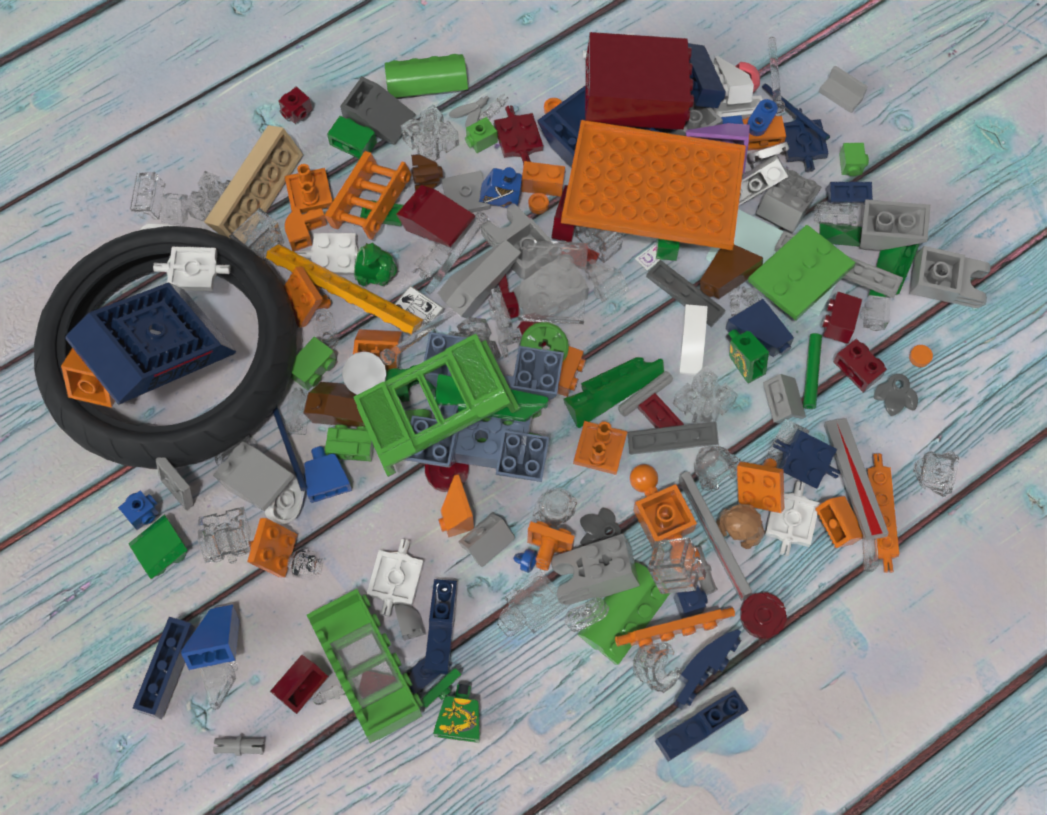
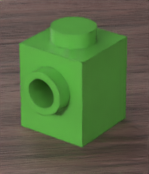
(481, 135)
(853, 159)

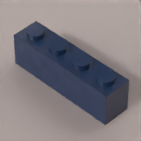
(706, 83)
(164, 669)

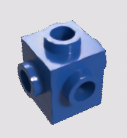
(139, 509)

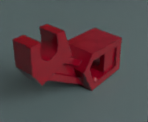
(509, 298)

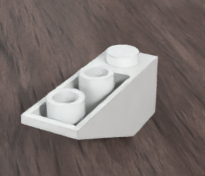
(735, 82)
(761, 178)

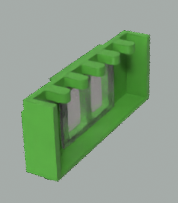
(365, 665)

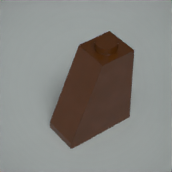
(729, 271)

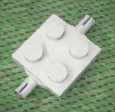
(333, 252)
(192, 268)
(796, 521)
(395, 578)

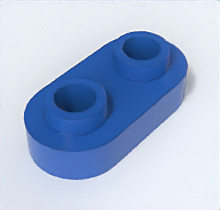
(763, 116)

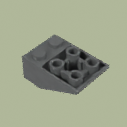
(377, 109)

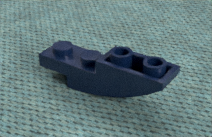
(440, 626)
(709, 658)
(701, 725)

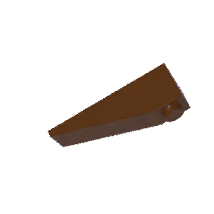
(332, 405)

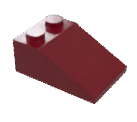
(434, 216)

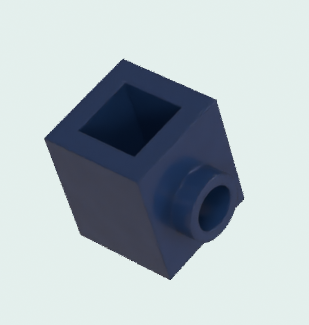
(690, 602)

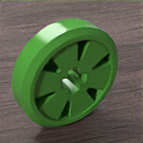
(546, 332)

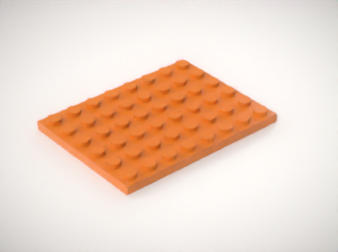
(655, 185)

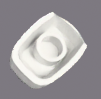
(287, 504)

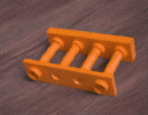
(356, 183)

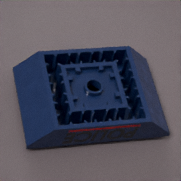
(133, 360)

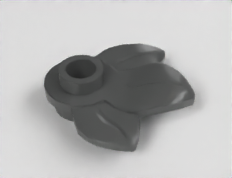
(896, 397)
(598, 525)

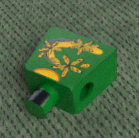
(748, 355)
(459, 717)

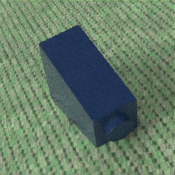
(764, 325)

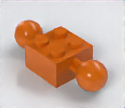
(661, 513)

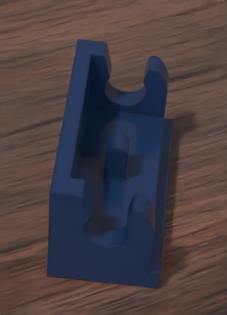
(849, 192)

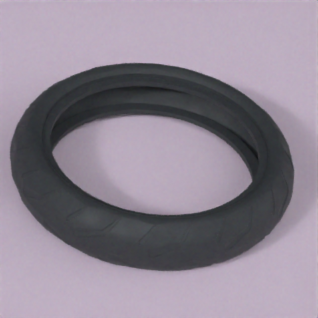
(190, 440)

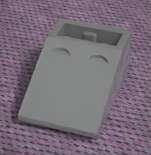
(788, 200)

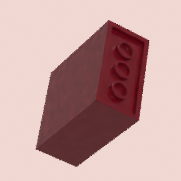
(638, 80)

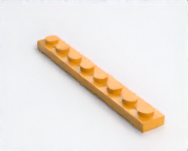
(347, 290)

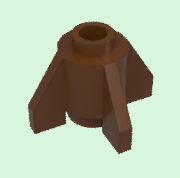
(426, 172)

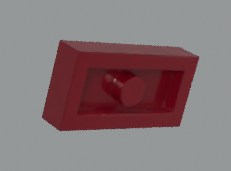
(658, 413)

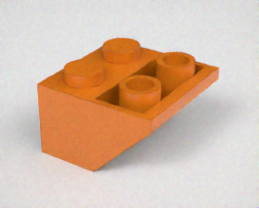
(376, 341)

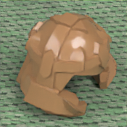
(742, 524)

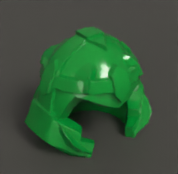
(374, 265)

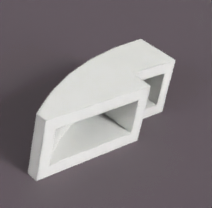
(693, 339)

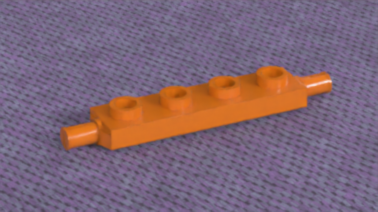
(881, 483)
(667, 630)

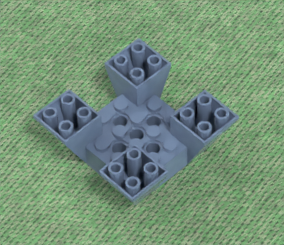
(507, 447)

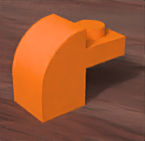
(299, 224)

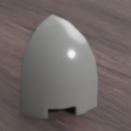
(409, 622)

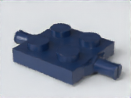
(804, 143)
(807, 458)

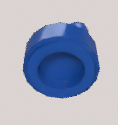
(528, 560)

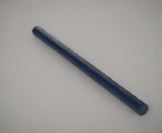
(799, 114)
(289, 449)

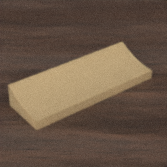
(255, 181)

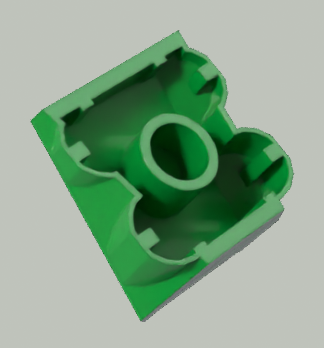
(158, 547)

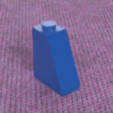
(213, 639)

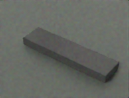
(684, 291)
(673, 438)

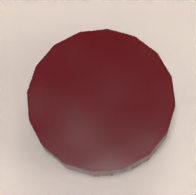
(441, 477)
(763, 615)

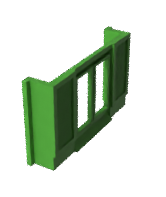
(476, 379)

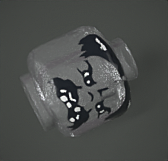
(305, 564)

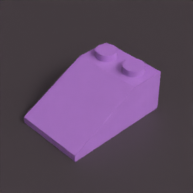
(724, 133)

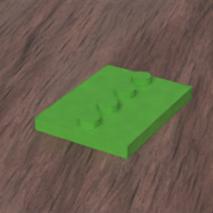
(801, 272)

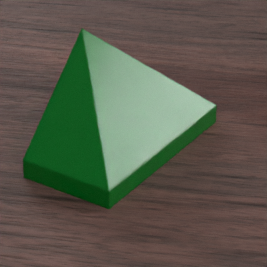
(841, 234)

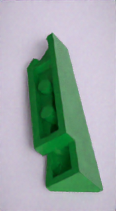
(896, 261)
(611, 388)
(529, 404)

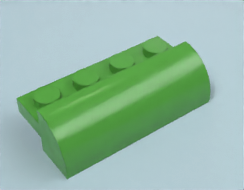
(426, 75)
(627, 613)

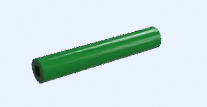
(812, 371)

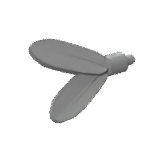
(472, 110)

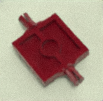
(518, 135)

